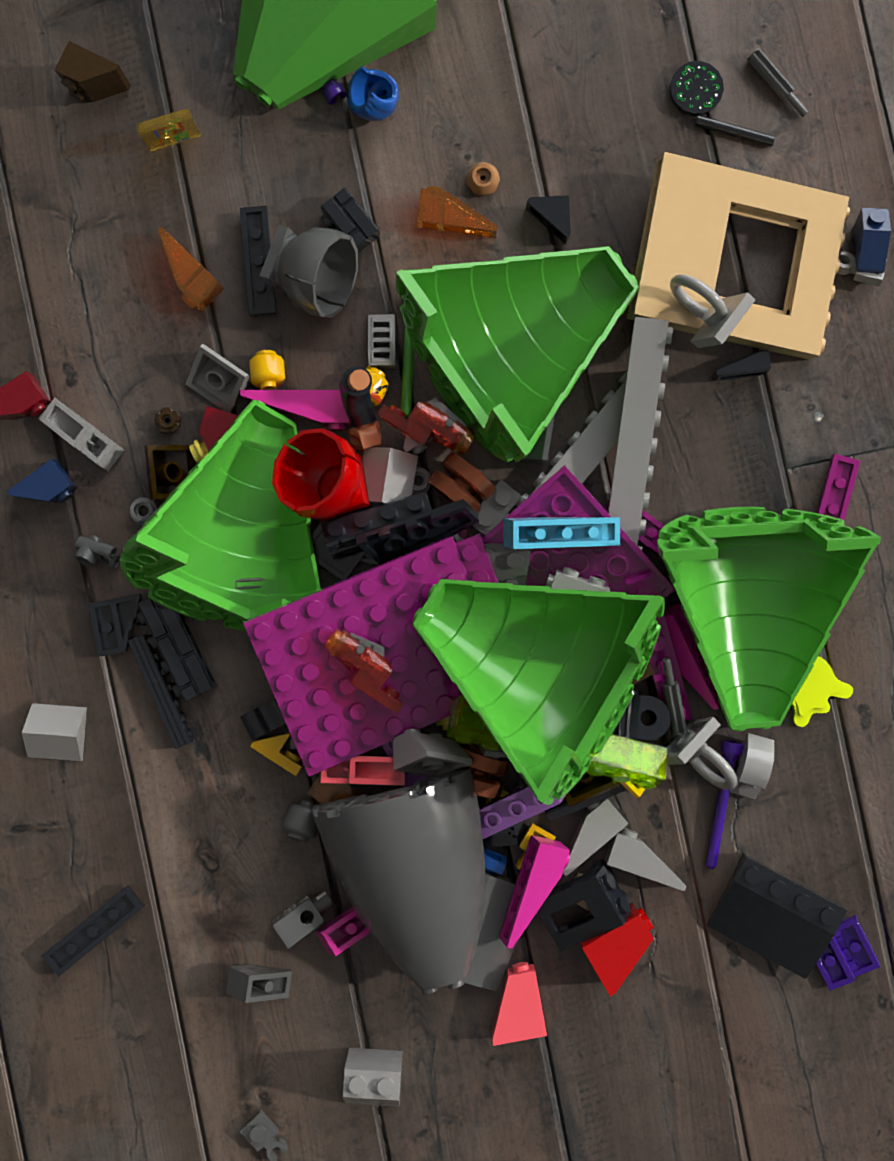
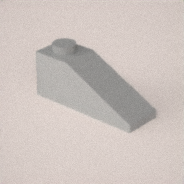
(595, 829)
(634, 856)

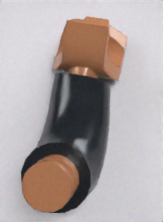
(357, 402)

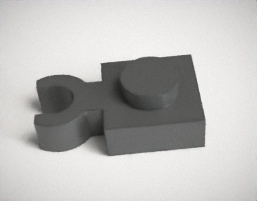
(261, 1133)

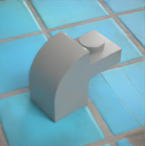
(754, 766)

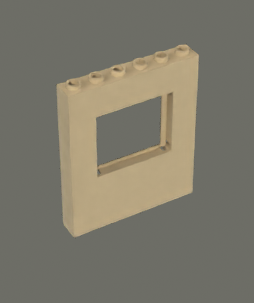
(687, 236)

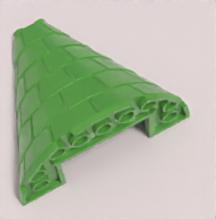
(513, 335)
(227, 528)
(762, 598)
(542, 667)

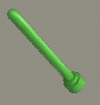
(407, 374)

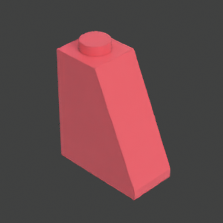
(519, 1007)

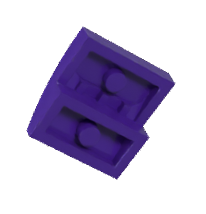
(847, 955)

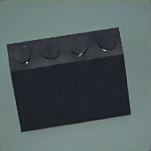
(776, 916)

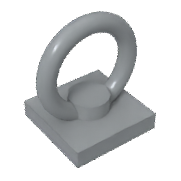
(719, 318)
(692, 744)

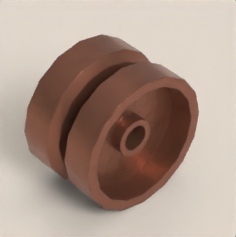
(464, 481)
(486, 771)

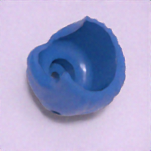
(372, 94)

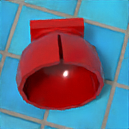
(324, 480)

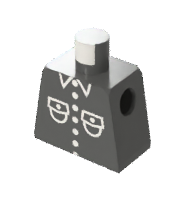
(293, 927)

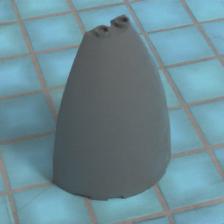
(413, 872)

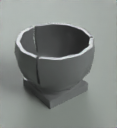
(312, 269)

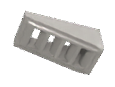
(381, 363)

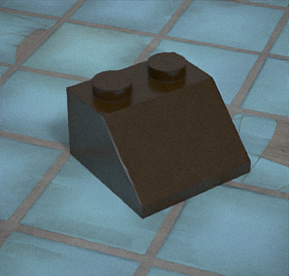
(89, 74)

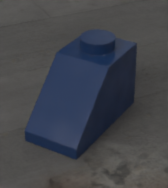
(871, 240)
(45, 484)

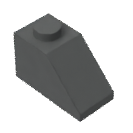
(258, 983)

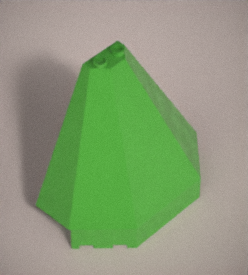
(302, 44)

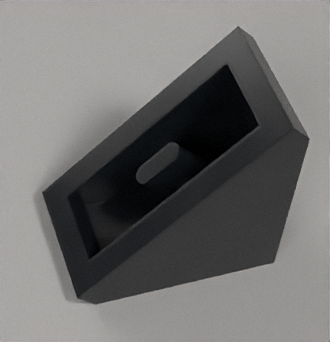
(552, 213)

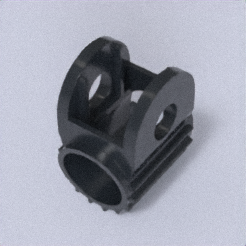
(631, 725)

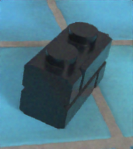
(348, 216)

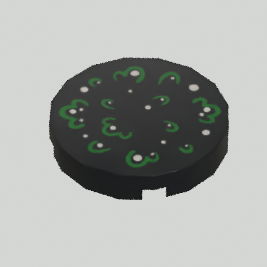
(696, 88)

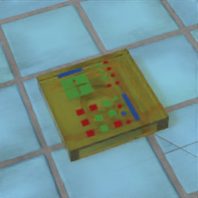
(168, 130)

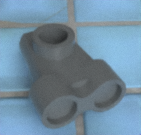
(93, 550)

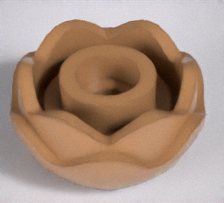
(482, 187)

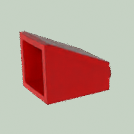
(619, 949)

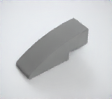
(81, 434)

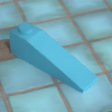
(561, 532)

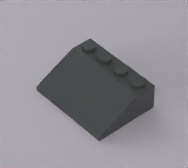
(491, 953)

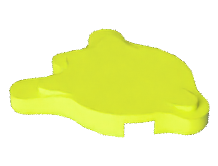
(815, 692)

